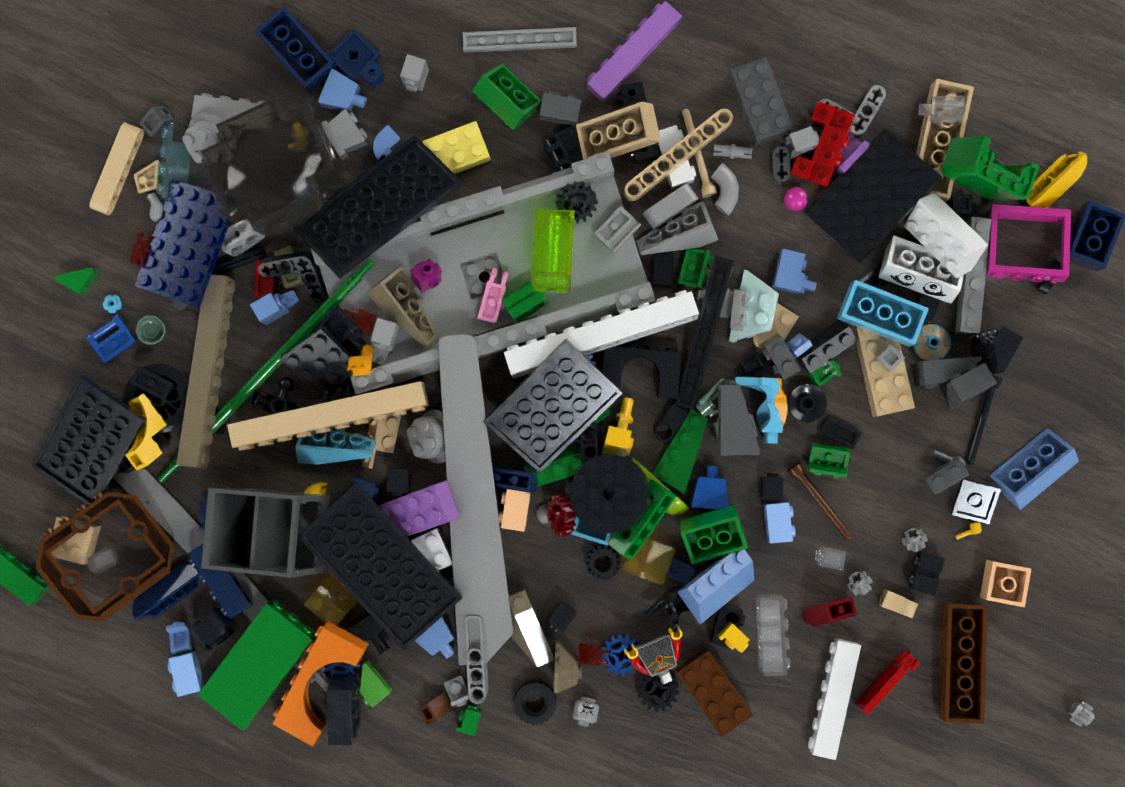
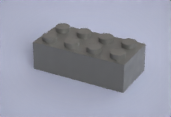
(760, 101)

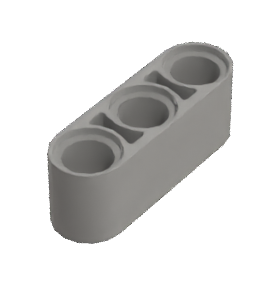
(670, 206)

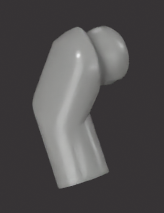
(156, 207)

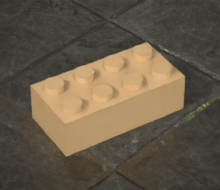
(619, 131)

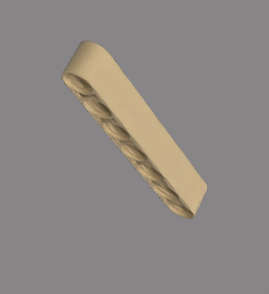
(682, 146)

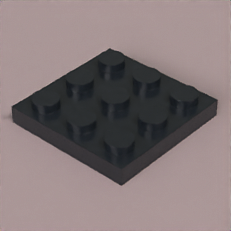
(319, 361)

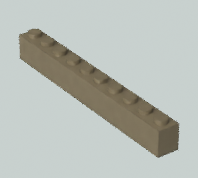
(206, 373)

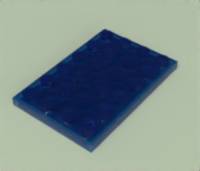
(184, 245)

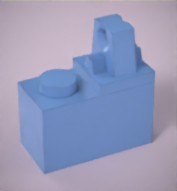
(789, 275)
(274, 306)

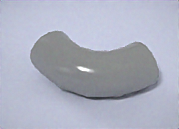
(728, 189)

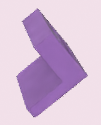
(851, 153)

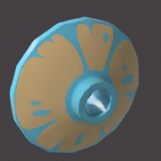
(923, 344)

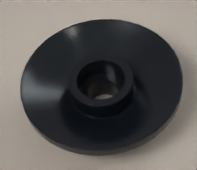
(817, 403)

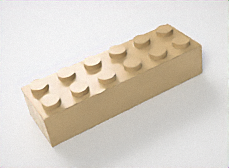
(936, 137)
(885, 390)

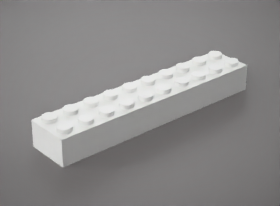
(607, 332)

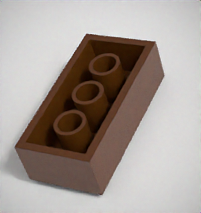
(713, 692)

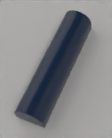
(515, 480)

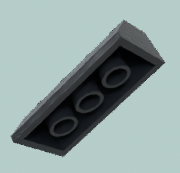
(996, 347)

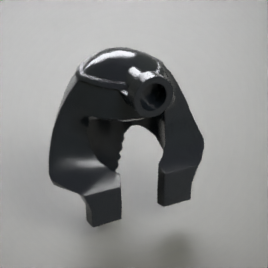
(673, 604)

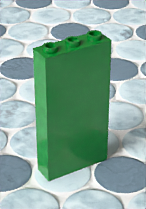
(257, 664)

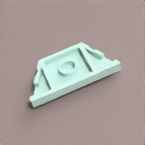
(760, 307)

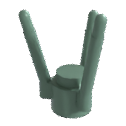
(706, 403)

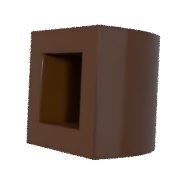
(435, 708)

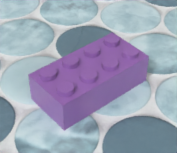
(422, 509)

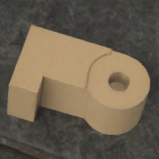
(897, 603)

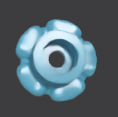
(112, 308)

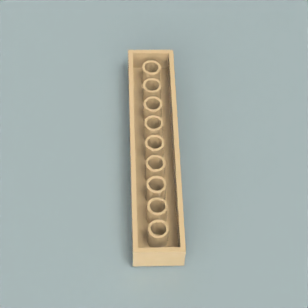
(327, 415)

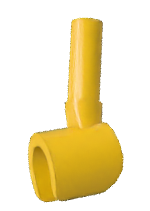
(975, 529)

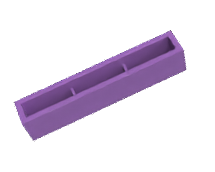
(634, 51)

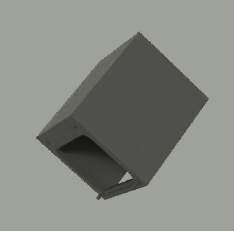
(259, 531)

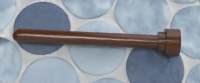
(798, 472)

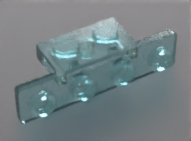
(174, 161)

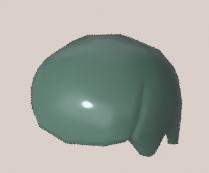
(150, 329)

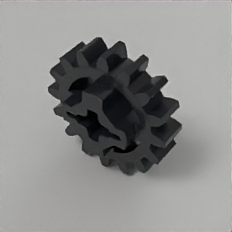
(584, 199)
(648, 693)

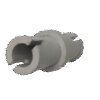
(732, 151)

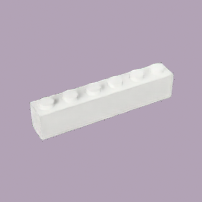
(834, 699)

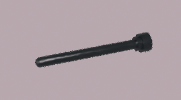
(982, 420)

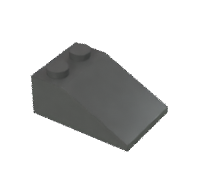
(934, 372)
(969, 385)

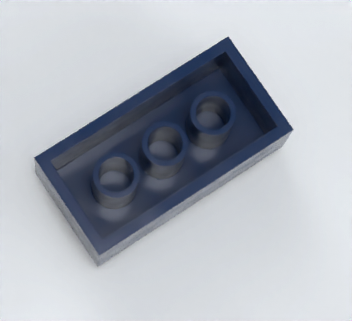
(296, 49)

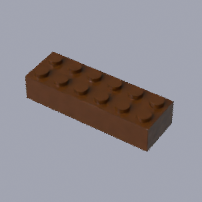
(963, 662)

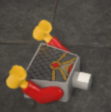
(657, 655)

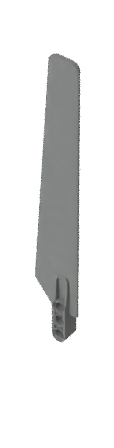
(476, 541)

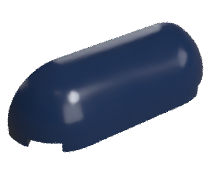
(166, 592)

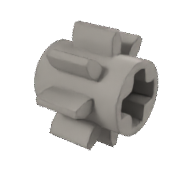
(914, 539)
(859, 583)
(1081, 713)

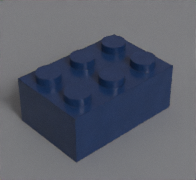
(1094, 235)

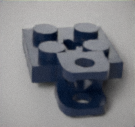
(364, 66)

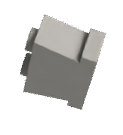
(344, 133)

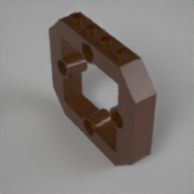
(71, 594)

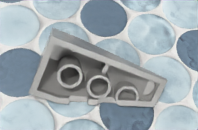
(687, 231)

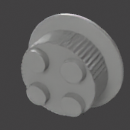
(201, 134)
(427, 437)

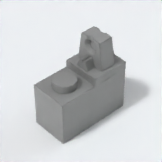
(384, 339)

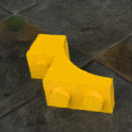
(144, 448)

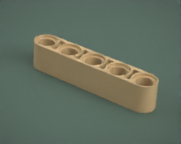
(116, 168)

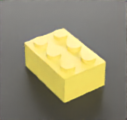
(460, 148)

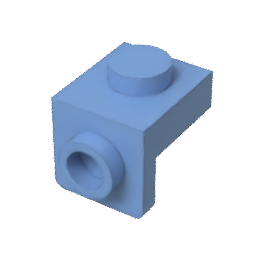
(798, 345)
(179, 637)

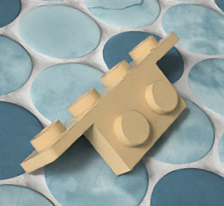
(385, 434)

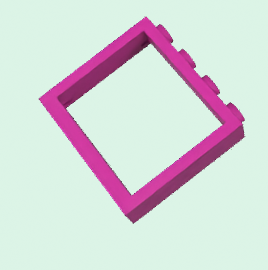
(1029, 214)

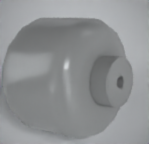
(541, 514)

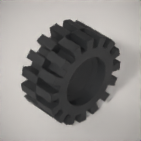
(603, 550)

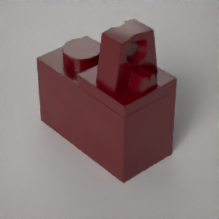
(830, 611)

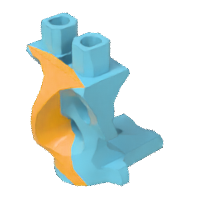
(773, 411)

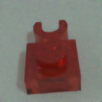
(591, 655)

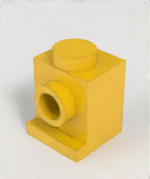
(734, 637)

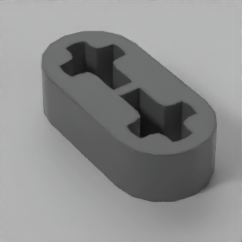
(776, 164)

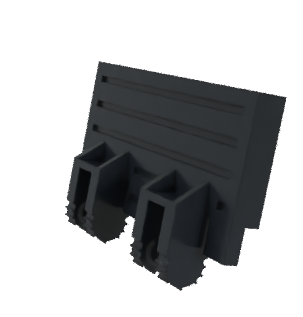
(344, 329)

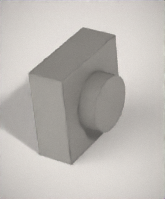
(890, 358)

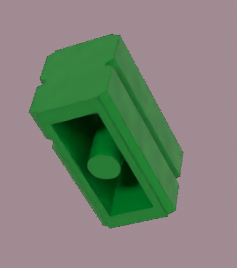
(524, 302)

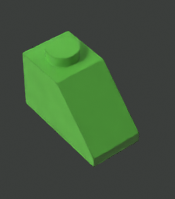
(373, 685)

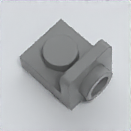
(457, 691)

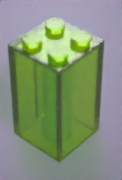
(552, 250)

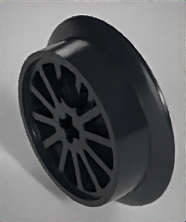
(182, 387)

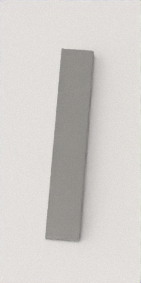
(519, 39)

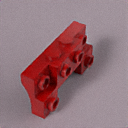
(829, 148)

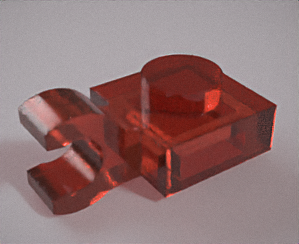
(139, 251)
(363, 319)

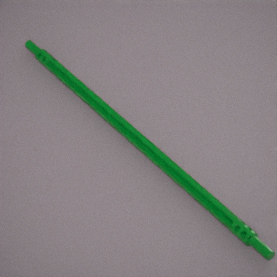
(274, 362)

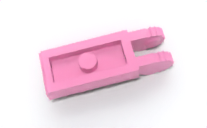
(492, 298)

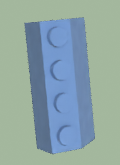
(1034, 468)
(718, 584)

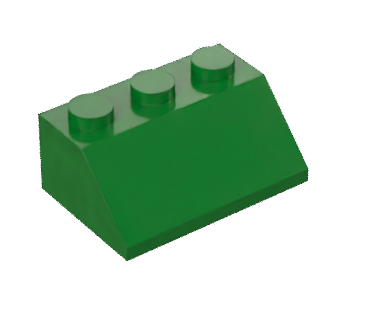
(507, 96)
(563, 466)

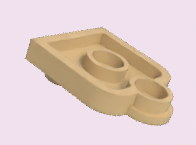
(782, 324)

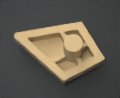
(147, 178)

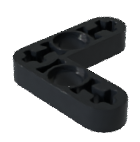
(296, 266)

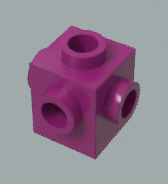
(426, 275)

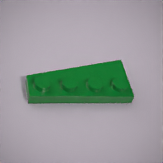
(680, 456)

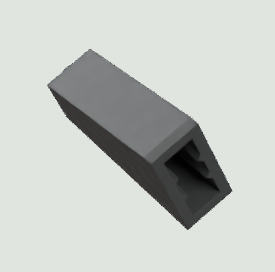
(734, 423)

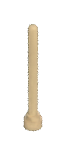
(708, 188)

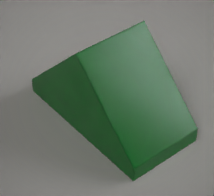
(78, 281)

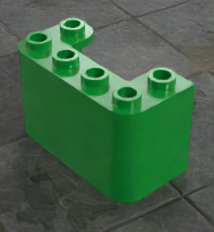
(972, 166)

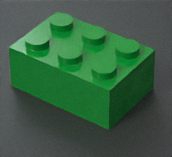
(713, 534)

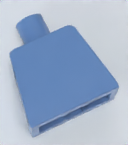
(341, 93)
(437, 639)

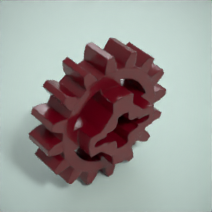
(560, 515)

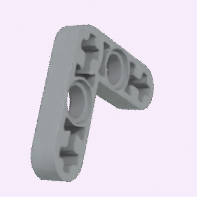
(869, 96)

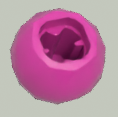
(795, 198)

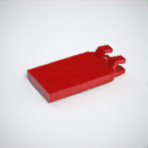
(886, 681)

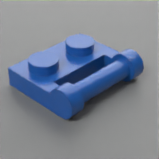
(115, 343)

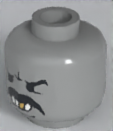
(585, 711)

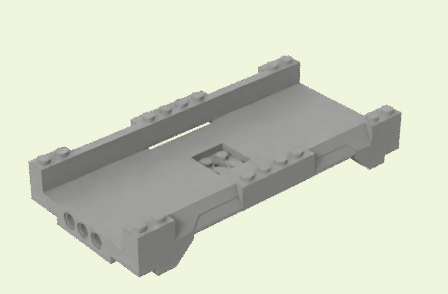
(600, 279)

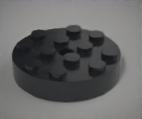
(590, 497)

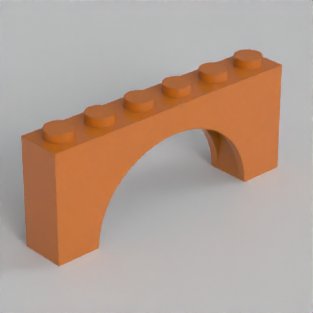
(296, 712)

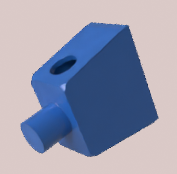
(710, 491)

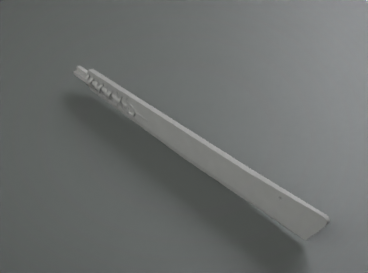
(188, 536)

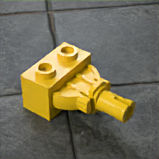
(618, 438)

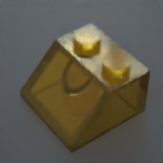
(651, 561)
(331, 601)

